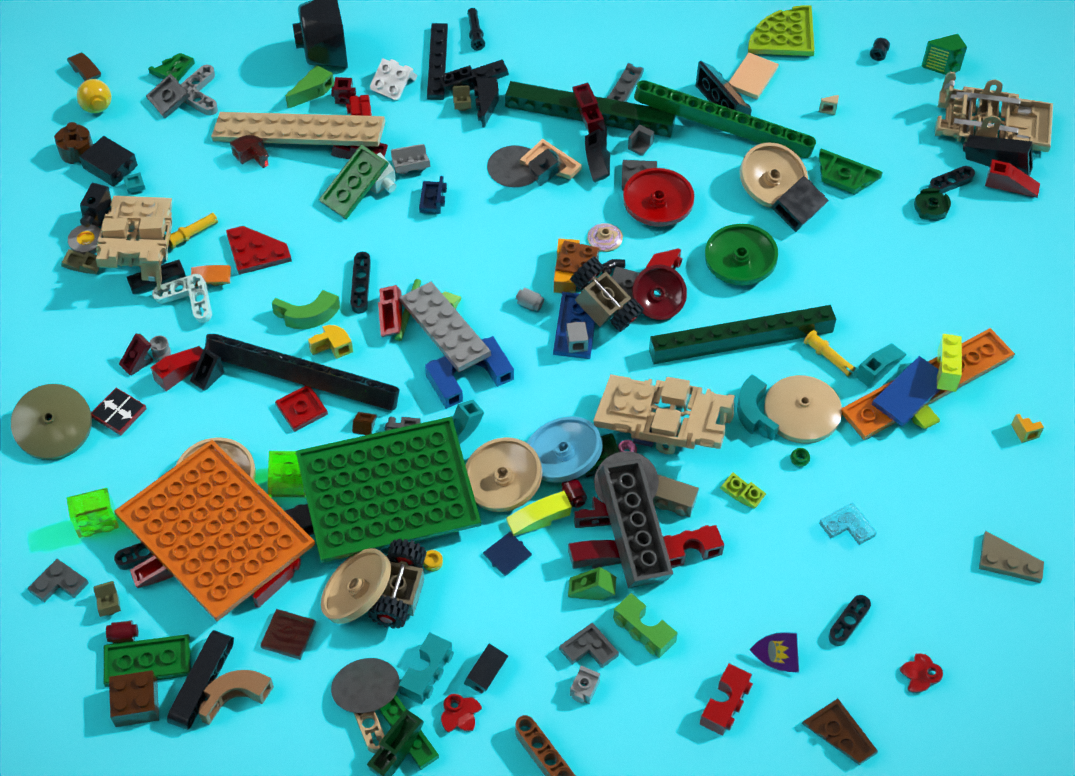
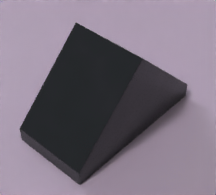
(207, 370)

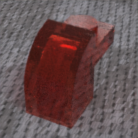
(250, 147)

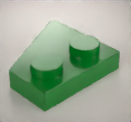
(177, 66)

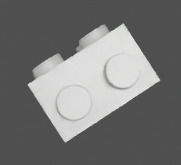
(392, 78)

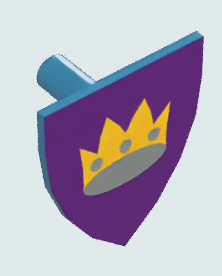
(778, 651)

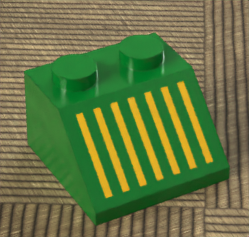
(945, 54)

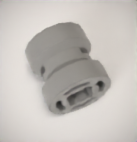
(160, 347)

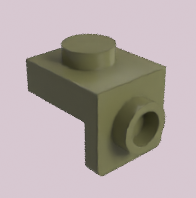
(461, 98)
(107, 598)

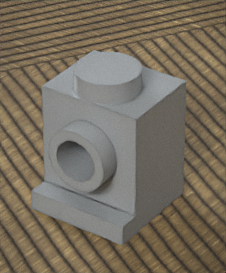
(590, 679)

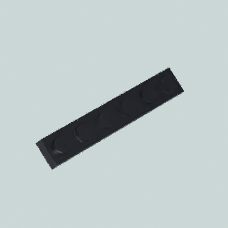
(437, 60)

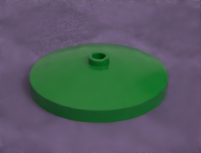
(741, 254)

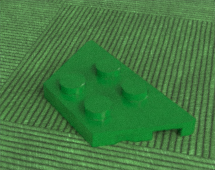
(845, 172)

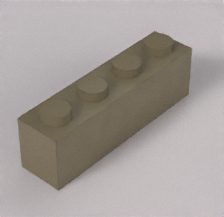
(675, 496)

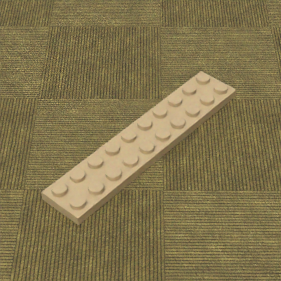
(300, 128)

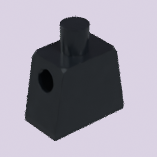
(545, 166)
(95, 205)

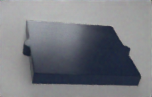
(507, 554)

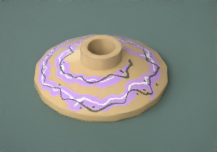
(605, 237)

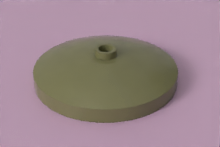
(60, 435)

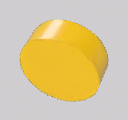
(433, 560)

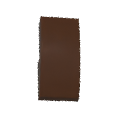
(85, 67)

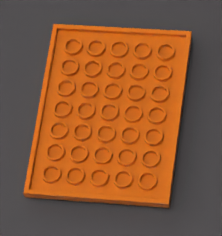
(214, 529)

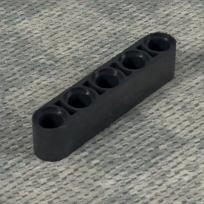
(201, 675)

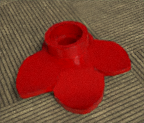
(918, 673)
(460, 716)

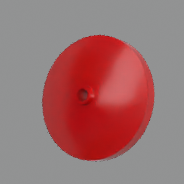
(658, 197)

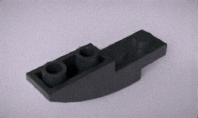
(468, 76)
(597, 154)

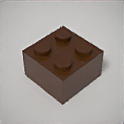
(134, 698)

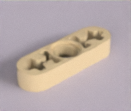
(368, 738)

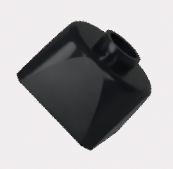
(321, 33)

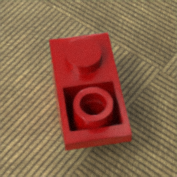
(669, 258)

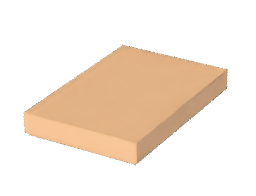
(753, 75)

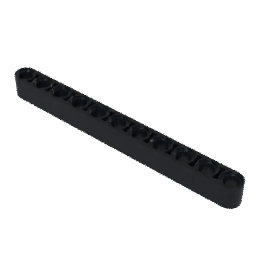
(303, 372)

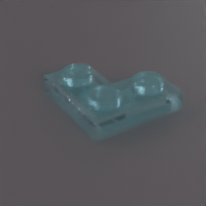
(848, 519)

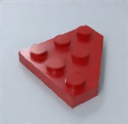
(256, 250)

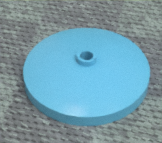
(566, 448)

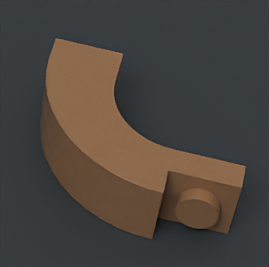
(231, 685)

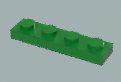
(421, 750)

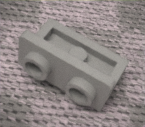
(410, 158)

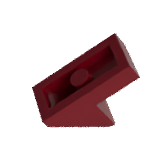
(136, 355)
(594, 517)

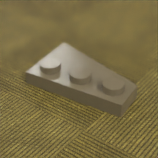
(1009, 560)

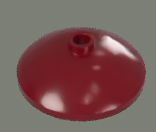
(668, 284)

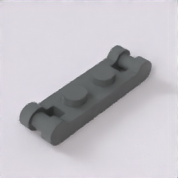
(626, 83)

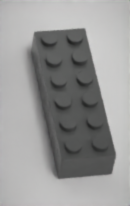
(634, 523)

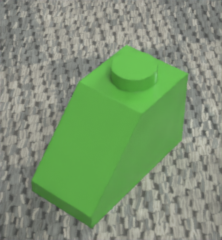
(592, 585)

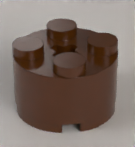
(72, 142)

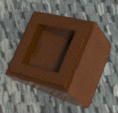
(364, 423)

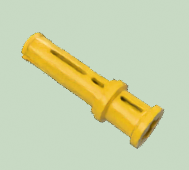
(184, 234)
(822, 348)

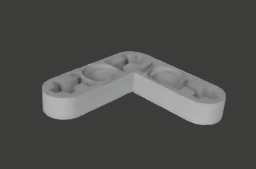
(205, 75)

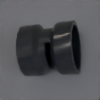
(879, 49)

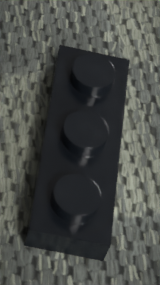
(170, 272)

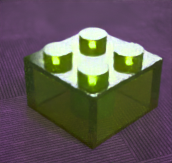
(284, 475)
(92, 512)

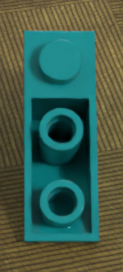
(879, 364)

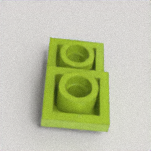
(745, 493)

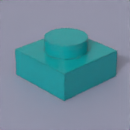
(134, 183)

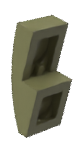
(80, 262)

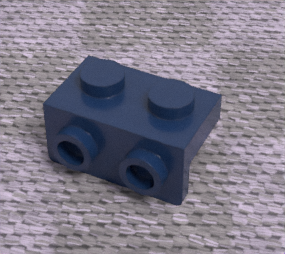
(432, 196)

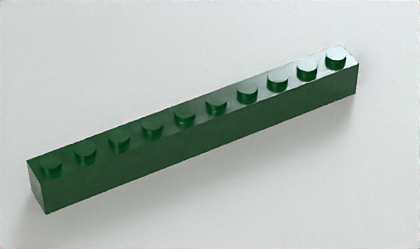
(563, 105)
(741, 334)

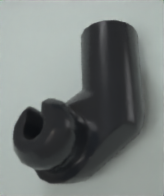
(612, 264)

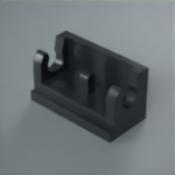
(486, 669)

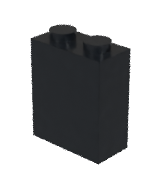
(108, 161)
(799, 203)

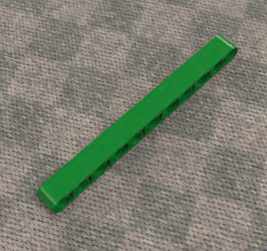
(722, 118)

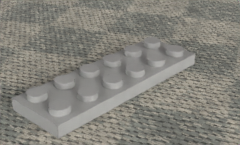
(445, 326)

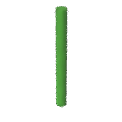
(406, 315)

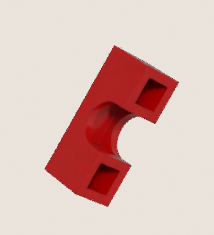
(705, 540)
(719, 715)

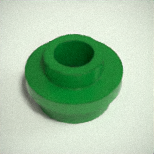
(800, 452)

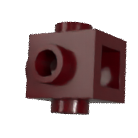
(342, 90)

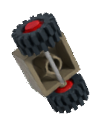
(604, 297)
(403, 585)

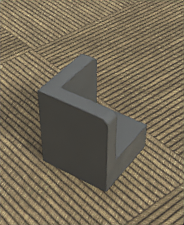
(641, 140)

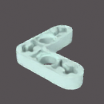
(188, 290)

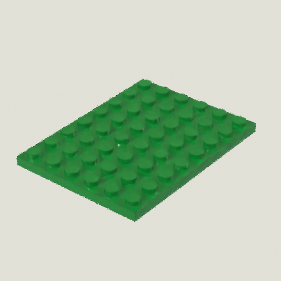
(387, 488)

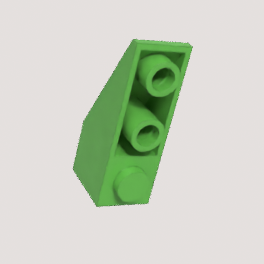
(312, 86)

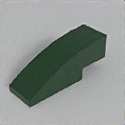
(396, 744)

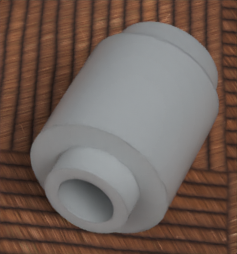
(529, 299)

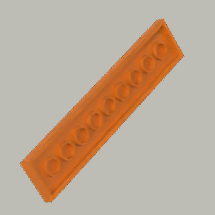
(979, 356)

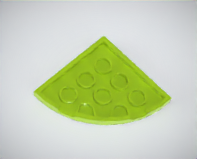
(785, 33)

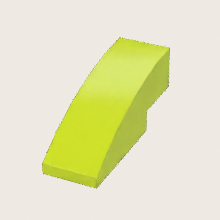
(539, 513)

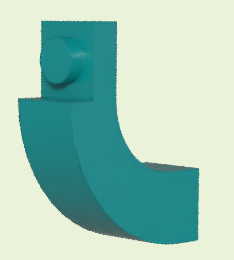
(749, 415)
(466, 419)

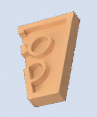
(568, 172)

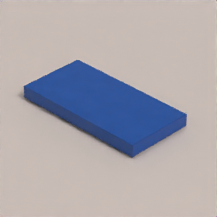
(572, 312)
(908, 391)

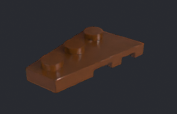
(841, 731)

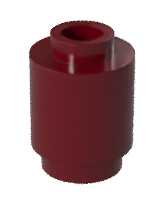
(574, 492)
(122, 632)

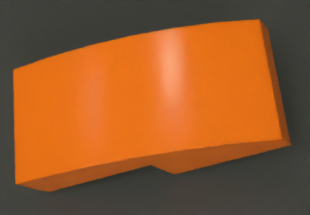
(213, 274)

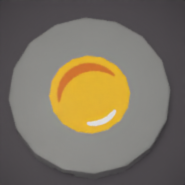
(84, 239)

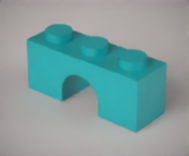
(419, 684)

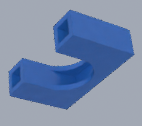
(441, 373)

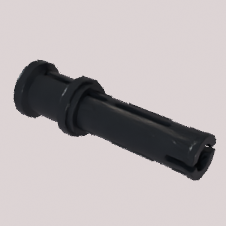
(475, 33)

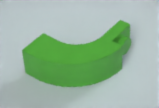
(308, 315)

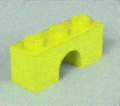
(950, 359)

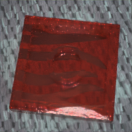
(288, 634)

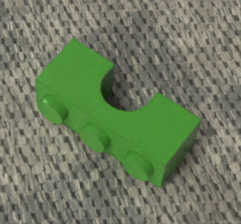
(655, 638)

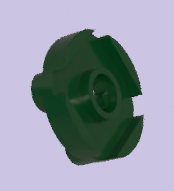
(929, 211)

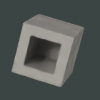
(577, 337)

